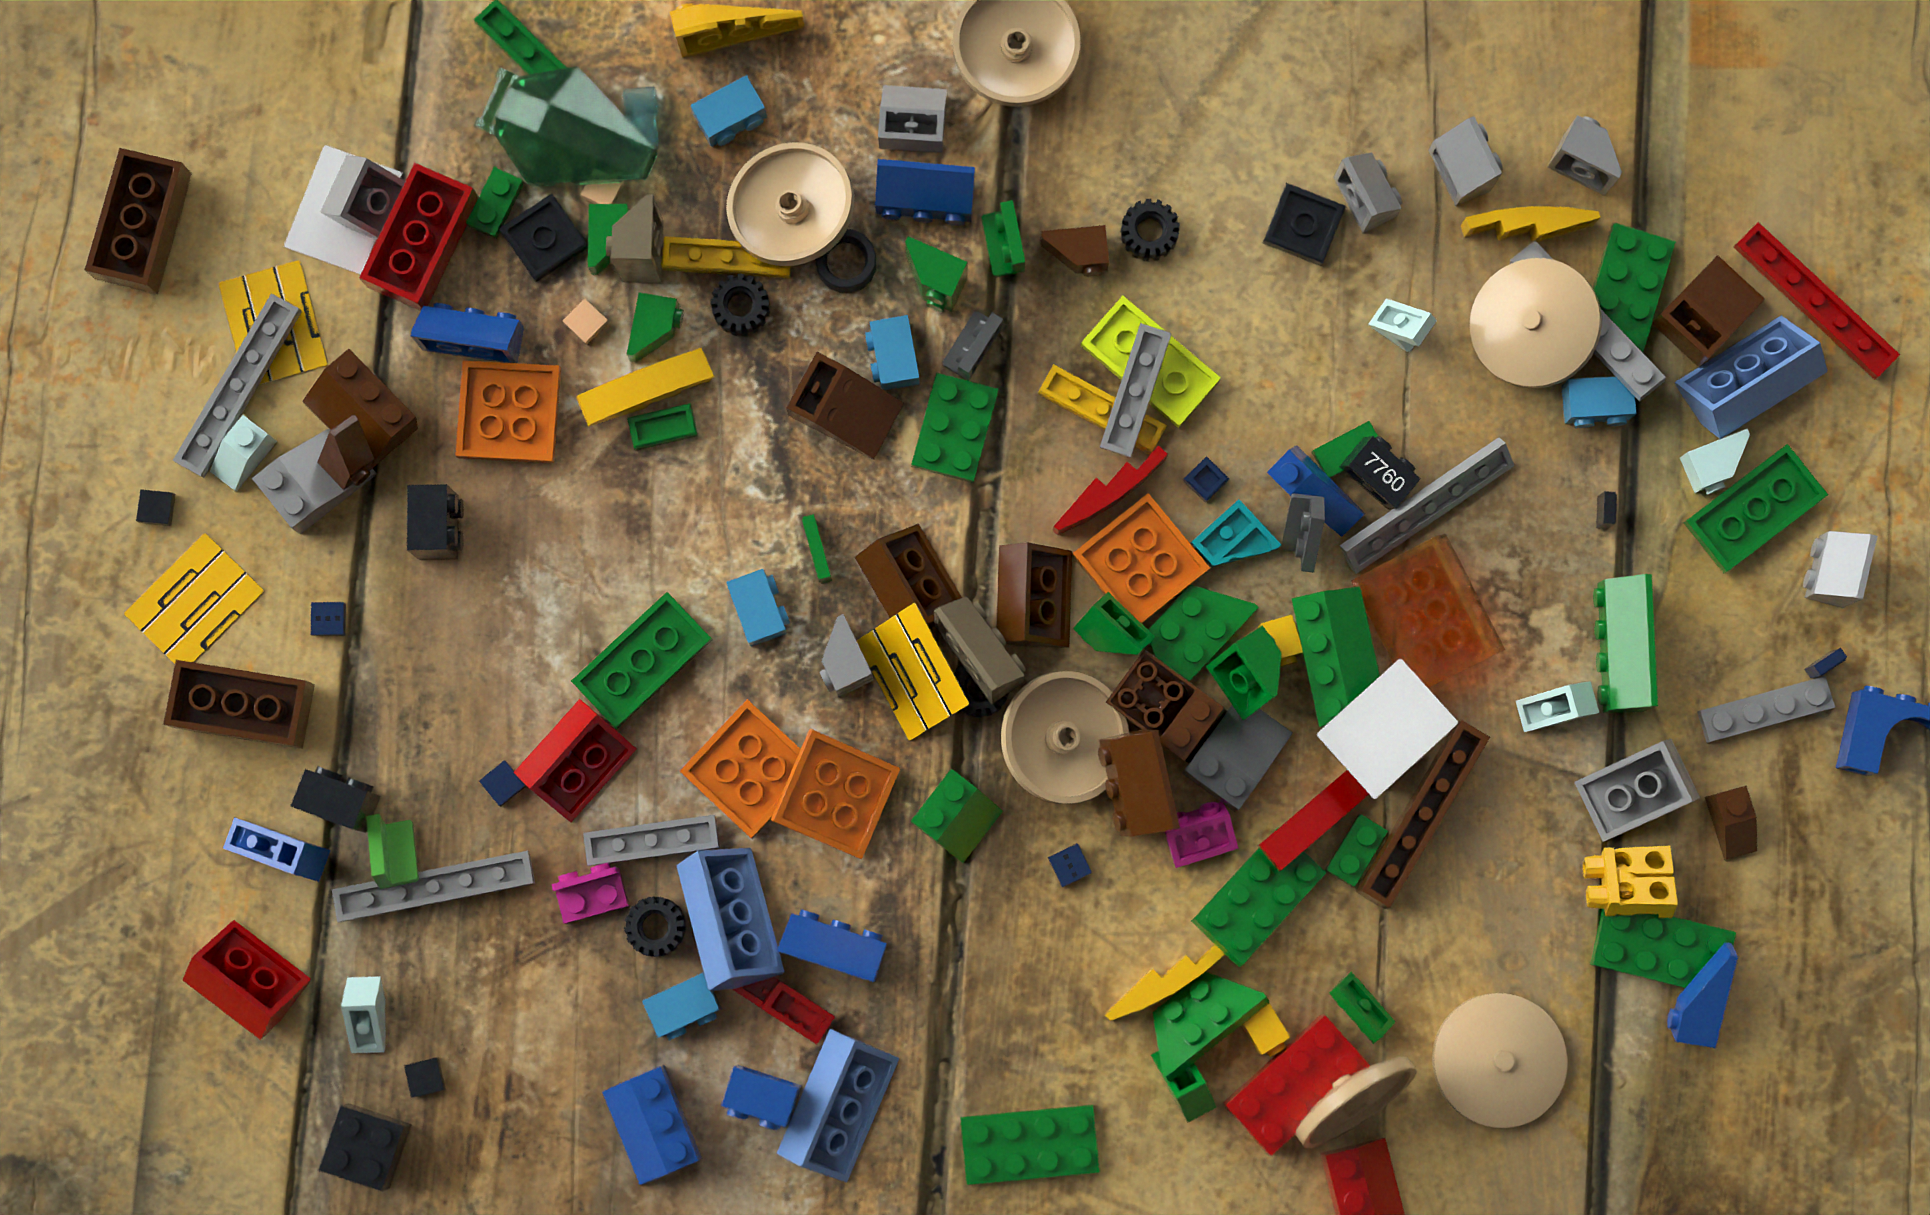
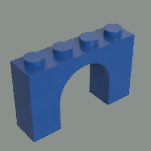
(1868, 723)

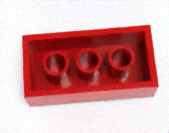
(419, 237)
(1292, 1083)

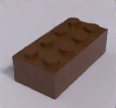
(138, 221)
(239, 704)

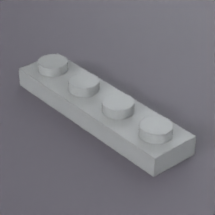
(1135, 390)
(1766, 709)
(651, 840)

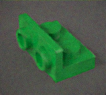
(1004, 241)

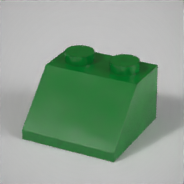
(937, 274)
(1249, 671)
(956, 815)

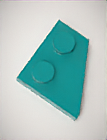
(1234, 537)

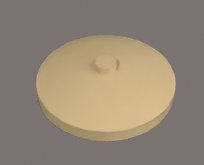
(1016, 48)
(790, 204)
(1535, 323)
(1055, 735)
(1499, 1060)
(1355, 1101)

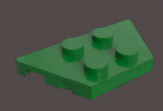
(1197, 628)
(1200, 1019)

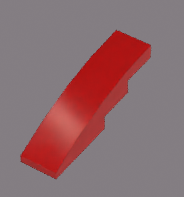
(1101, 497)
(1313, 820)
(788, 1007)

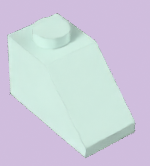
(241, 452)
(1715, 462)
(1557, 706)
(364, 1014)

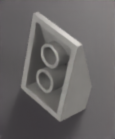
(301, 486)
(1637, 789)

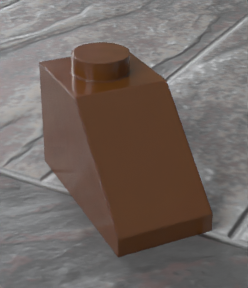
(1079, 248)
(347, 454)
(1734, 821)

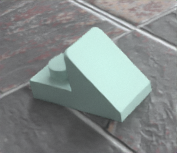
(1402, 324)

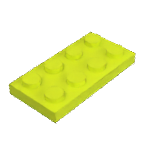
(1182, 376)

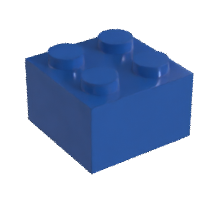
(761, 1097)

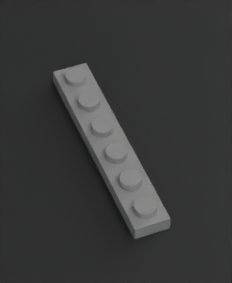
(1614, 347)
(237, 385)
(1427, 505)
(435, 886)

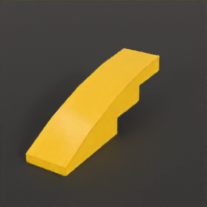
(1539, 221)
(644, 387)
(1154, 987)

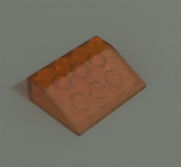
(1429, 612)

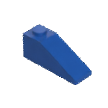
(1300, 475)
(276, 849)
(1703, 1002)

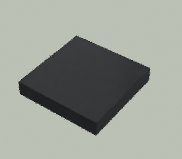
(1304, 224)
(543, 237)

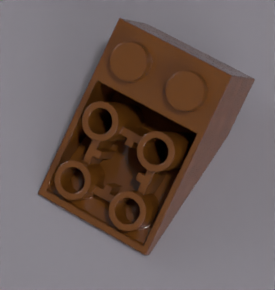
(1708, 311)
(844, 406)
(1166, 702)

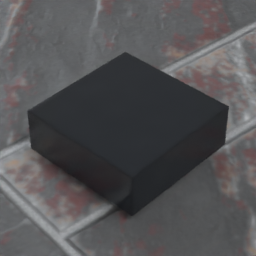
(155, 507)
(1606, 510)
(424, 1077)

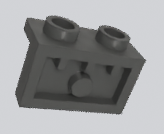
(973, 344)
(1304, 528)

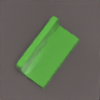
(392, 852)

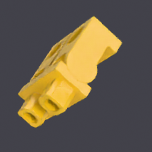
(1632, 881)

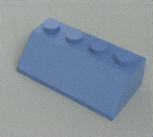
(1752, 376)
(729, 918)
(837, 1106)

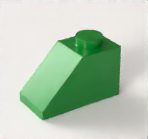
(600, 224)
(653, 324)
(1113, 628)
(1188, 1091)

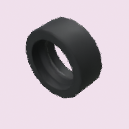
(861, 280)

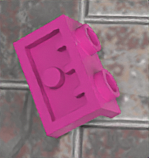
(1201, 834)
(590, 893)

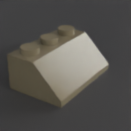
(638, 243)
(979, 648)

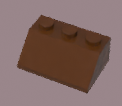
(353, 389)
(906, 572)
(1034, 595)
(1138, 783)

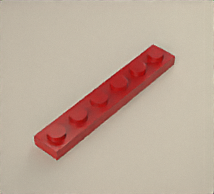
(1816, 300)

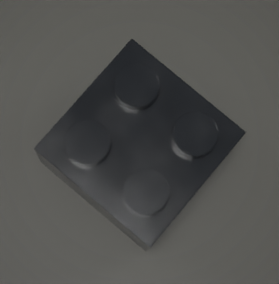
(434, 522)
(339, 802)
(364, 1147)

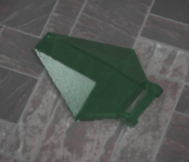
(564, 130)

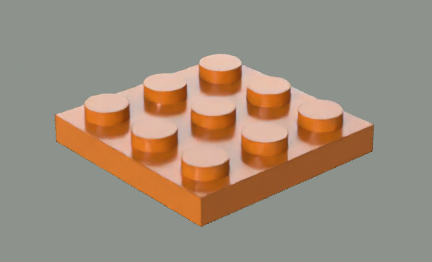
(508, 411)
(1141, 559)
(744, 768)
(835, 794)

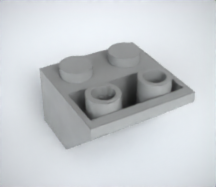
(912, 119)
(1466, 161)

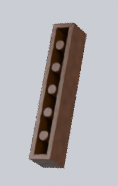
(1422, 814)

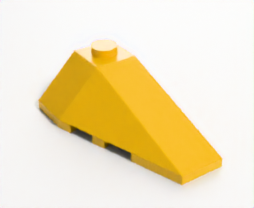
(717, 26)

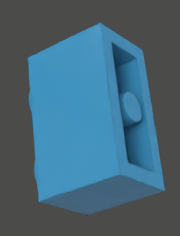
(729, 111)
(894, 353)
(1597, 401)
(757, 607)
(681, 1006)

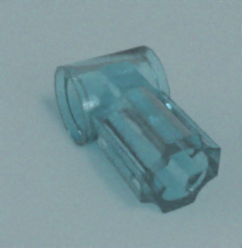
(641, 110)

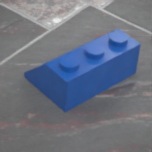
(924, 191)
(468, 333)
(833, 945)
(652, 1125)

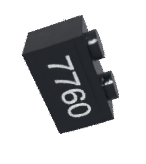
(1380, 471)

